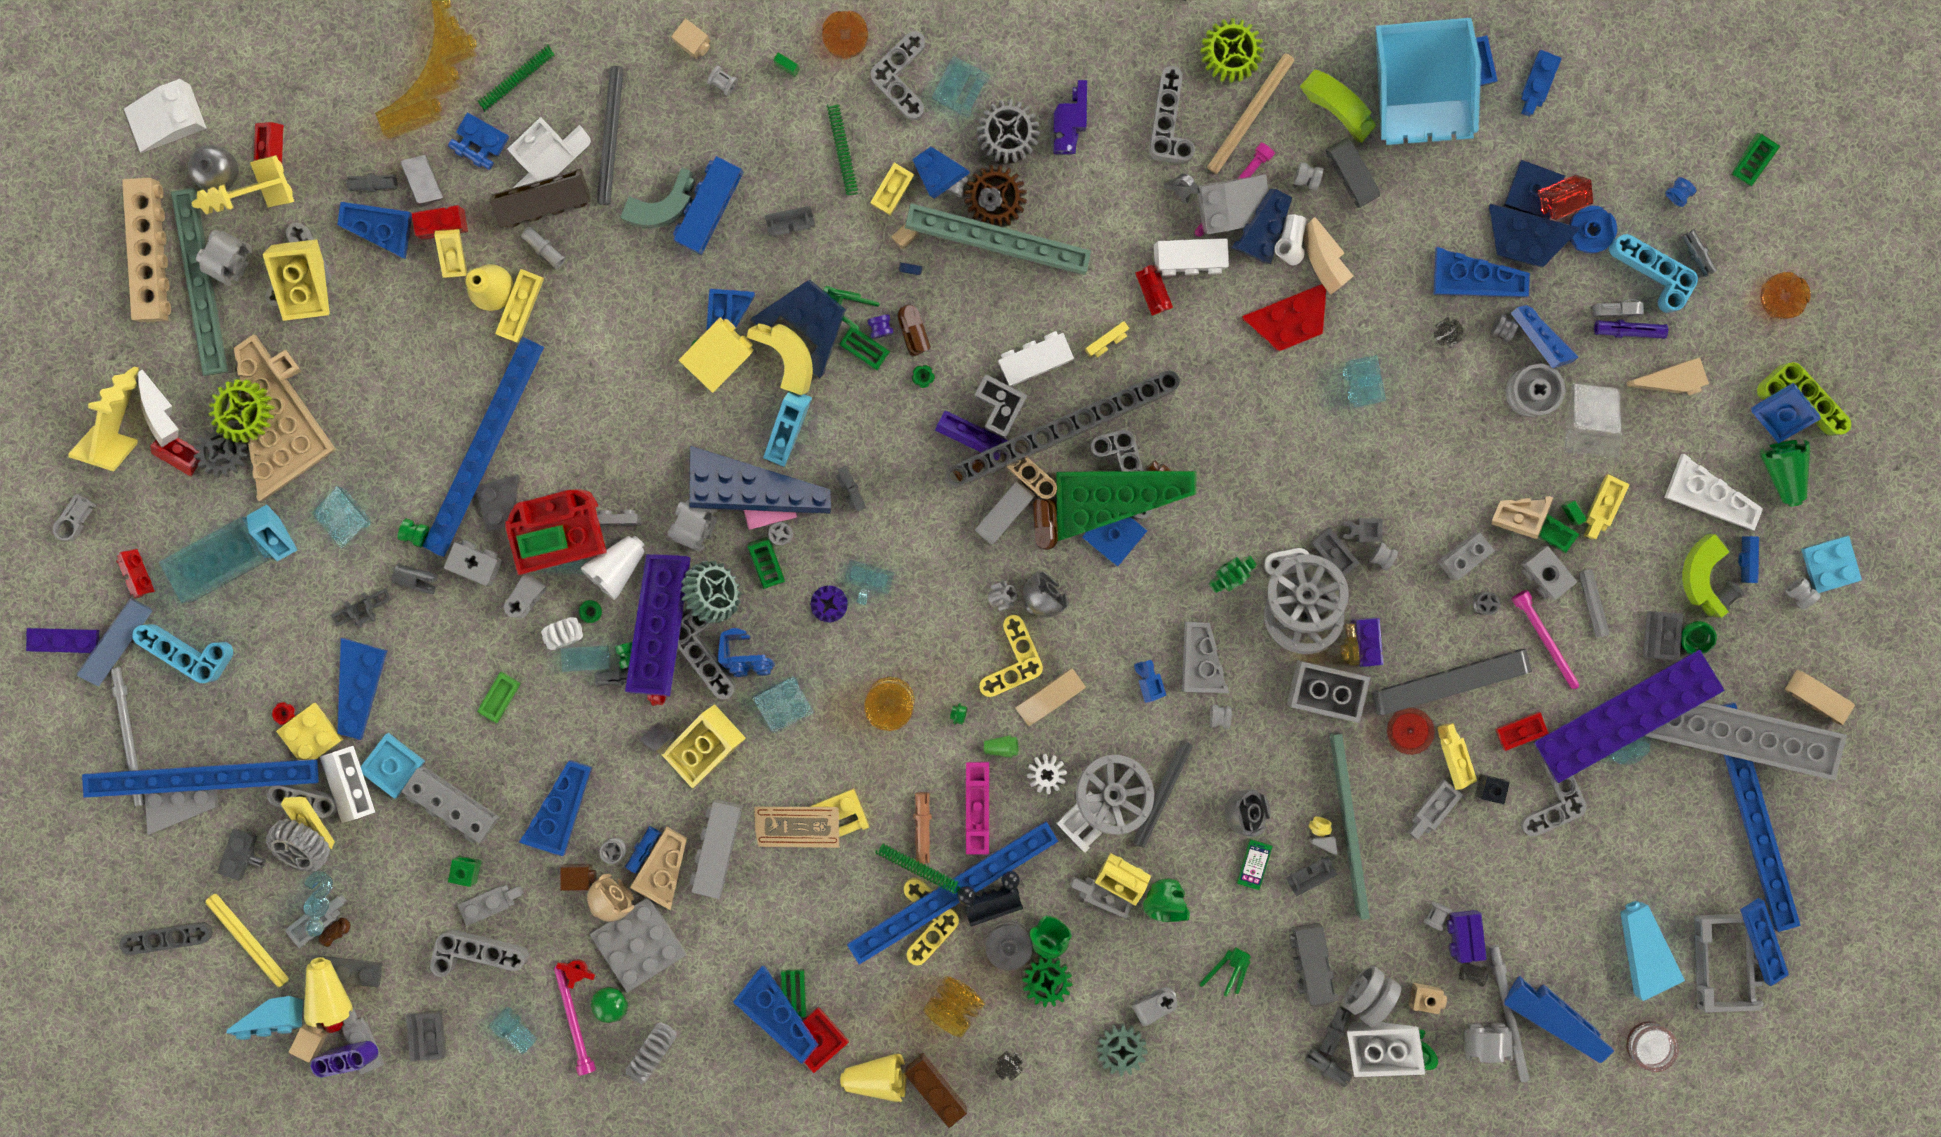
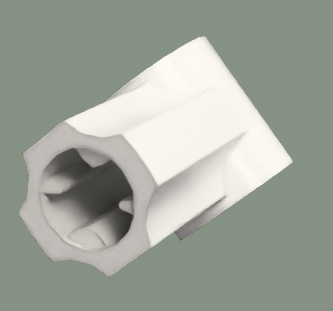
(1290, 244)

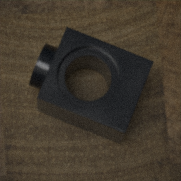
(1492, 789)

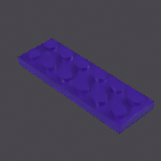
(657, 625)

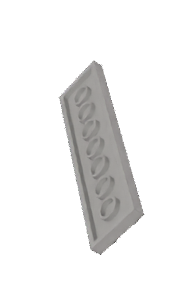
(1757, 739)

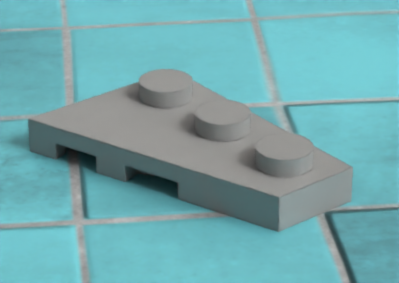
(173, 807)

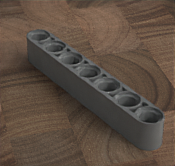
(1452, 682)

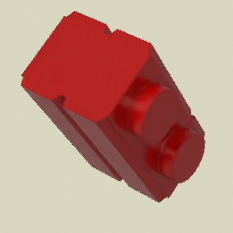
(439, 219)

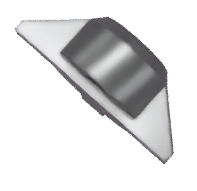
(1183, 186)

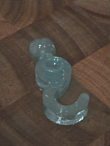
(317, 904)

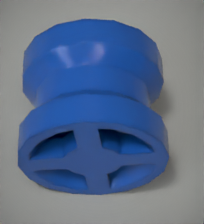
(1680, 191)

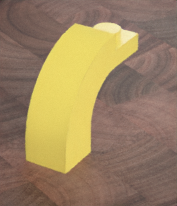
(793, 352)

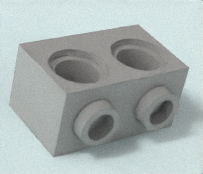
(1466, 556)

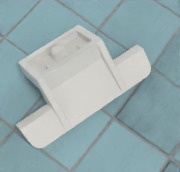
(545, 152)

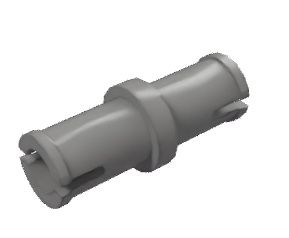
(543, 247)

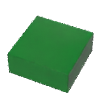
(786, 64)
(1573, 512)

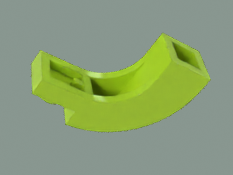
(1340, 101)
(1697, 574)

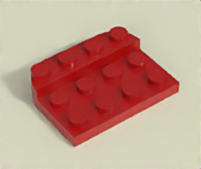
(569, 508)

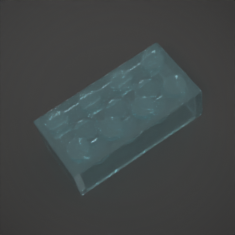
(214, 561)

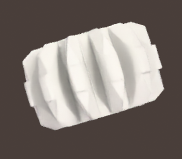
(562, 633)
(1045, 782)

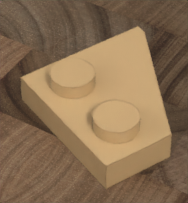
(1522, 515)

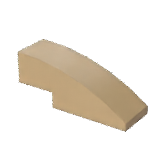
(1325, 256)
(1050, 697)

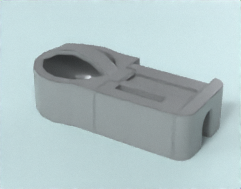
(1619, 309)
(76, 513)

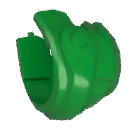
(1166, 902)

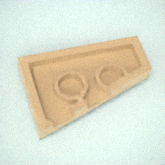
(661, 869)

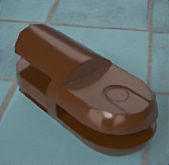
(913, 330)
(1045, 523)

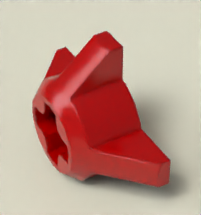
(574, 974)

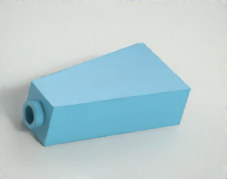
(1648, 954)

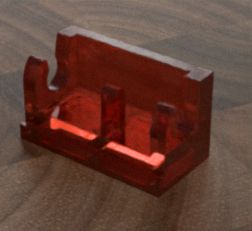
(1566, 196)

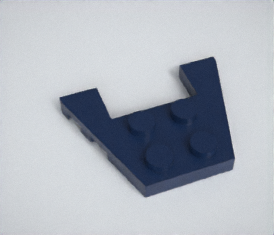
(813, 315)

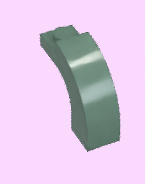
(663, 212)

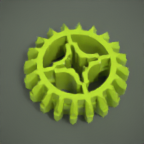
(1238, 56)
(231, 395)

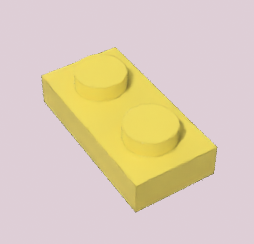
(892, 189)
(450, 253)
(1099, 346)

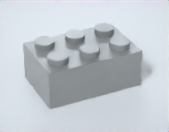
(1328, 691)

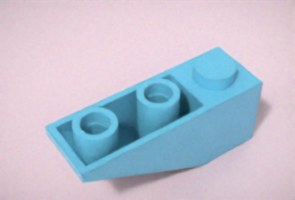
(274, 1015)

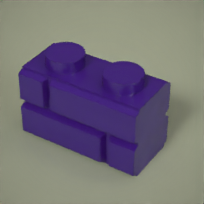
(1369, 641)
(1466, 936)

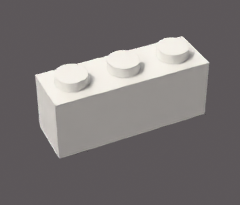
(1191, 256)
(1035, 358)
(347, 784)

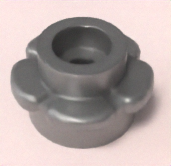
(990, 205)

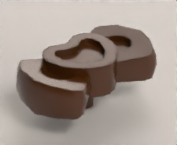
(334, 932)

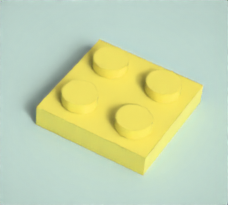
(309, 734)

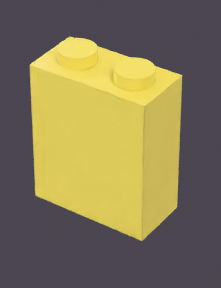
(717, 354)

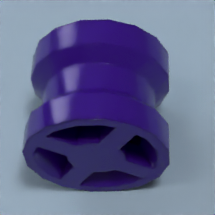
(880, 326)

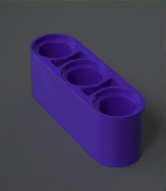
(344, 1059)

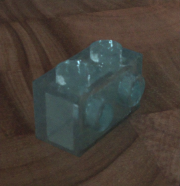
(1364, 381)

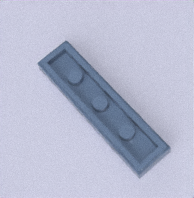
(114, 642)

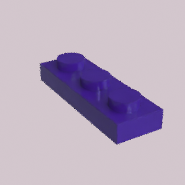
(968, 433)
(61, 640)

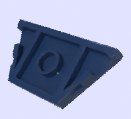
(1527, 236)

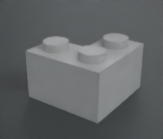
(1006, 403)

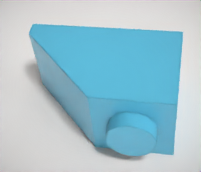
(270, 533)

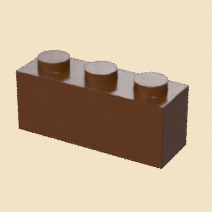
(936, 1090)

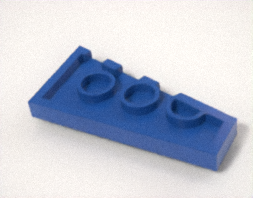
(1476, 277)
(358, 683)
(556, 818)
(775, 1015)

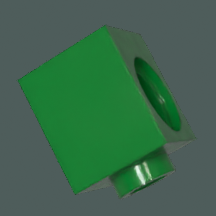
(464, 871)

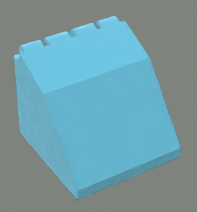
(1428, 80)

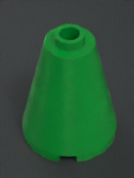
(1789, 469)

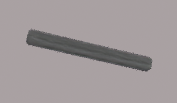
(1163, 792)

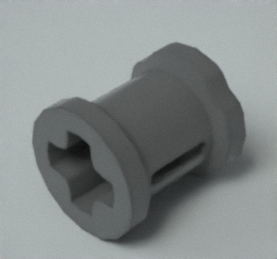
(1730, 594)

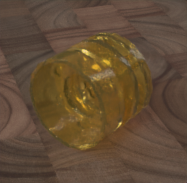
(883, 715)
(956, 1002)

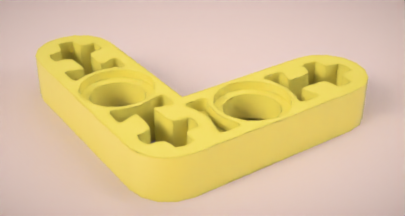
(1023, 659)
(939, 919)

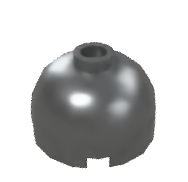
(213, 167)
(1043, 597)
(1247, 812)

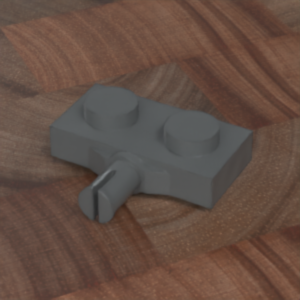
(846, 480)
(239, 855)

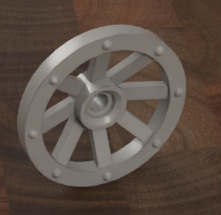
(1309, 589)
(1294, 645)
(1119, 792)

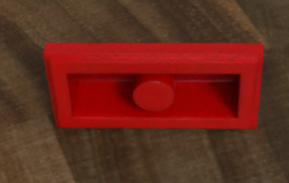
(268, 140)
(178, 454)

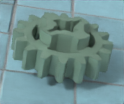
(1112, 1049)

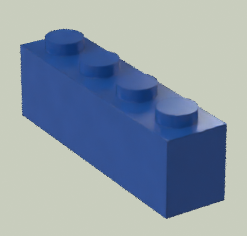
(708, 205)

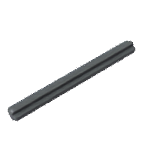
(610, 135)

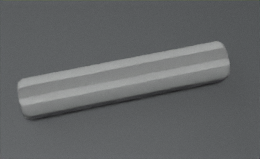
(1594, 603)

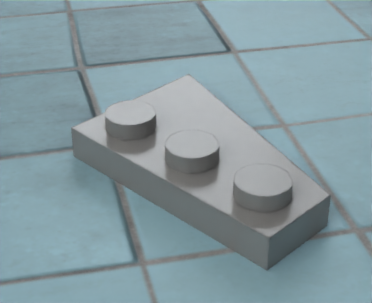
(1200, 660)

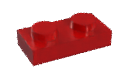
(1521, 731)

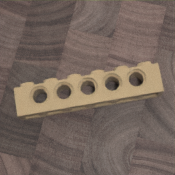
(137, 240)

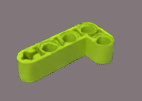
(1814, 395)

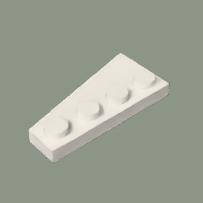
(1702, 491)

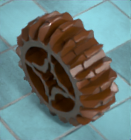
(1003, 188)

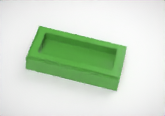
(499, 697)

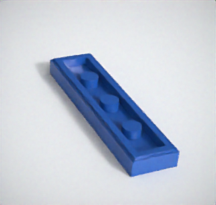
(1764, 941)

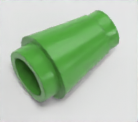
(1002, 746)

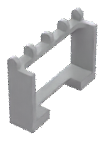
(1705, 993)

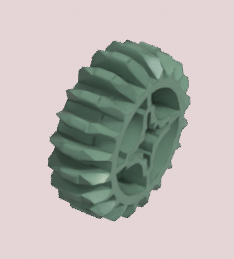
(704, 591)

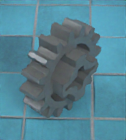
(215, 459)

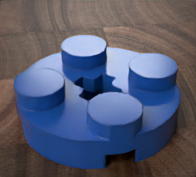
(1598, 218)

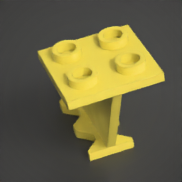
(270, 181)
(102, 443)

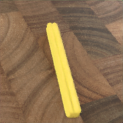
(246, 940)

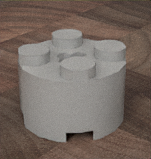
(224, 257)
(692, 525)
(1488, 1043)

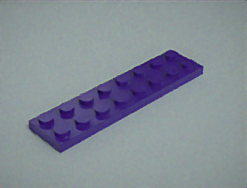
(1628, 716)

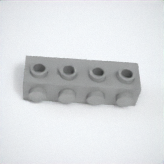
(450, 804)

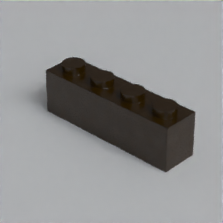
(540, 198)

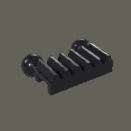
(991, 905)

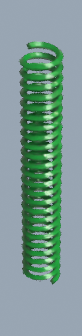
(516, 79)
(843, 146)
(919, 867)

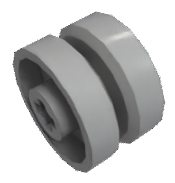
(1548, 387)
(1372, 996)

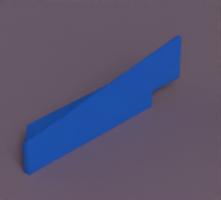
(1558, 1018)

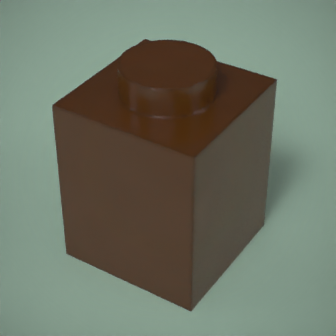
(577, 877)

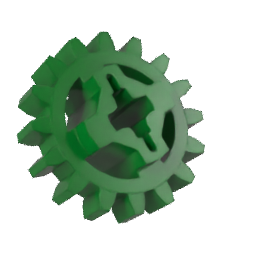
(1232, 574)
(1056, 979)

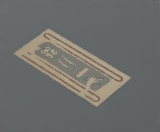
(797, 826)

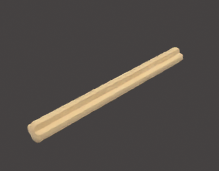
(1250, 113)

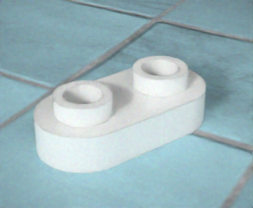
(1281, 557)

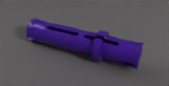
(1621, 328)

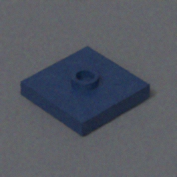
(1525, 187)

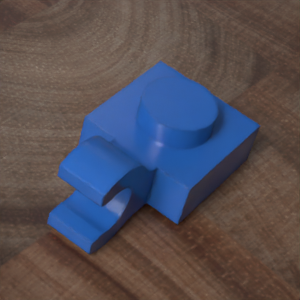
(1151, 684)

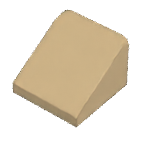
(904, 236)
(283, 366)

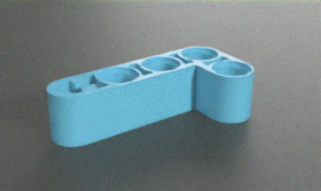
(1654, 258)
(179, 649)

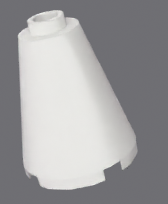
(615, 567)

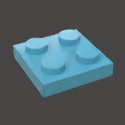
(1831, 564)
(391, 765)

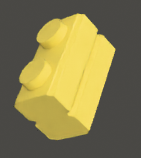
(1123, 879)

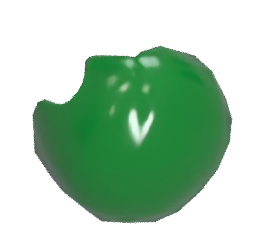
(1701, 633)
(609, 1005)

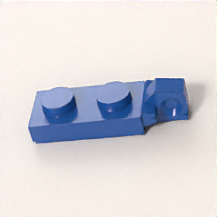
(1539, 81)

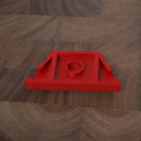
(1291, 319)

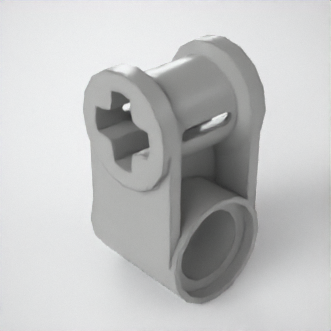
(526, 593)
(1153, 1007)

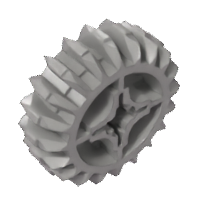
(1021, 115)
(297, 845)
(651, 1053)

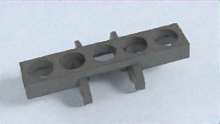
(369, 606)

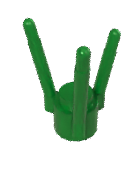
(839, 295)
(1239, 961)

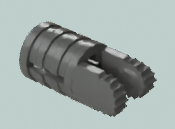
(411, 578)

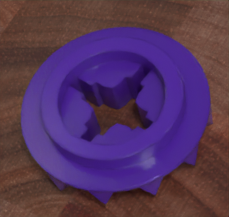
(840, 601)

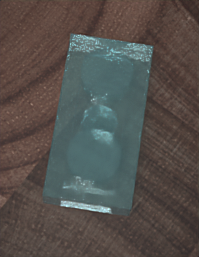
(585, 658)

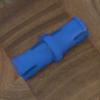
(643, 849)

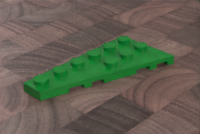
(1104, 497)

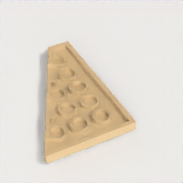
(295, 436)

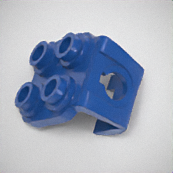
(742, 664)

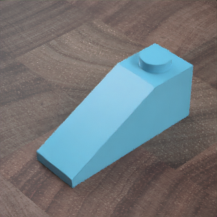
(787, 427)

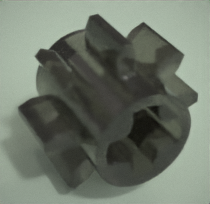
(1448, 332)
(1008, 1066)

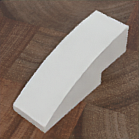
(156, 410)

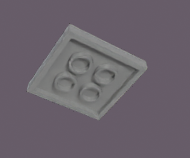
(638, 944)

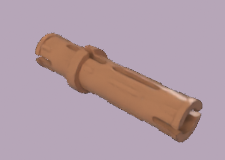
(922, 820)

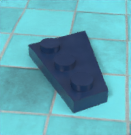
(1266, 227)

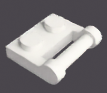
(1073, 824)

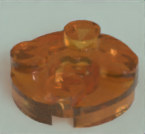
(858, 36)
(1795, 304)

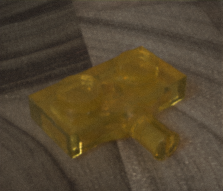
(1349, 650)

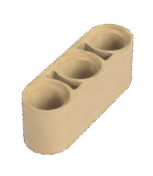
(1033, 484)
(1820, 697)

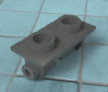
(790, 220)
(1311, 876)

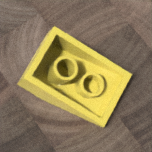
(298, 279)
(703, 746)

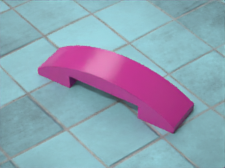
(977, 807)

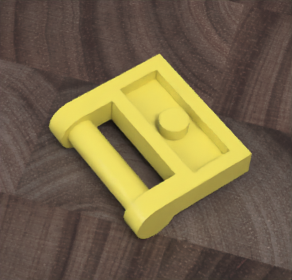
(847, 805)

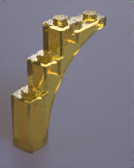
(417, 105)

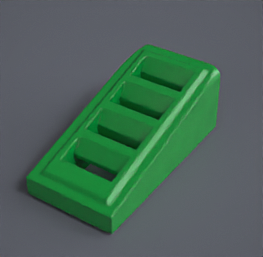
(1753, 147)
(758, 544)

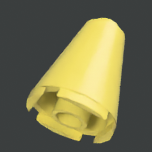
(489, 287)
(324, 995)
(877, 1078)

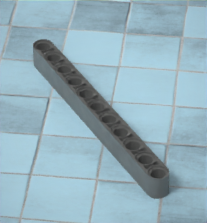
(1070, 421)

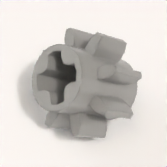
(1002, 596)

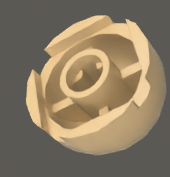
(609, 900)

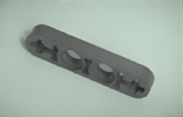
(166, 938)

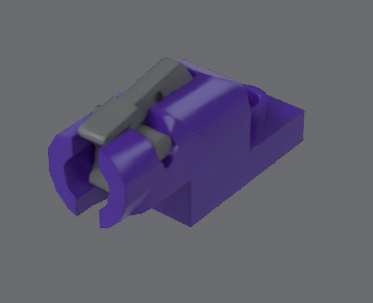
(1069, 120)

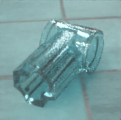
(510, 1027)

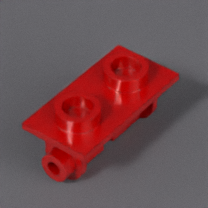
(1153, 290)
(132, 565)

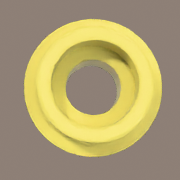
(1320, 826)

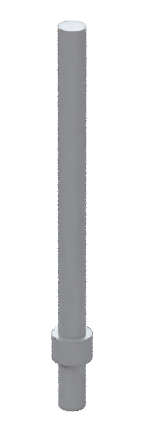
(120, 692)
(1499, 969)

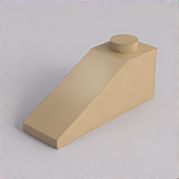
(1679, 378)

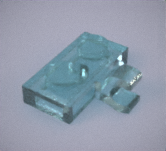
(868, 579)

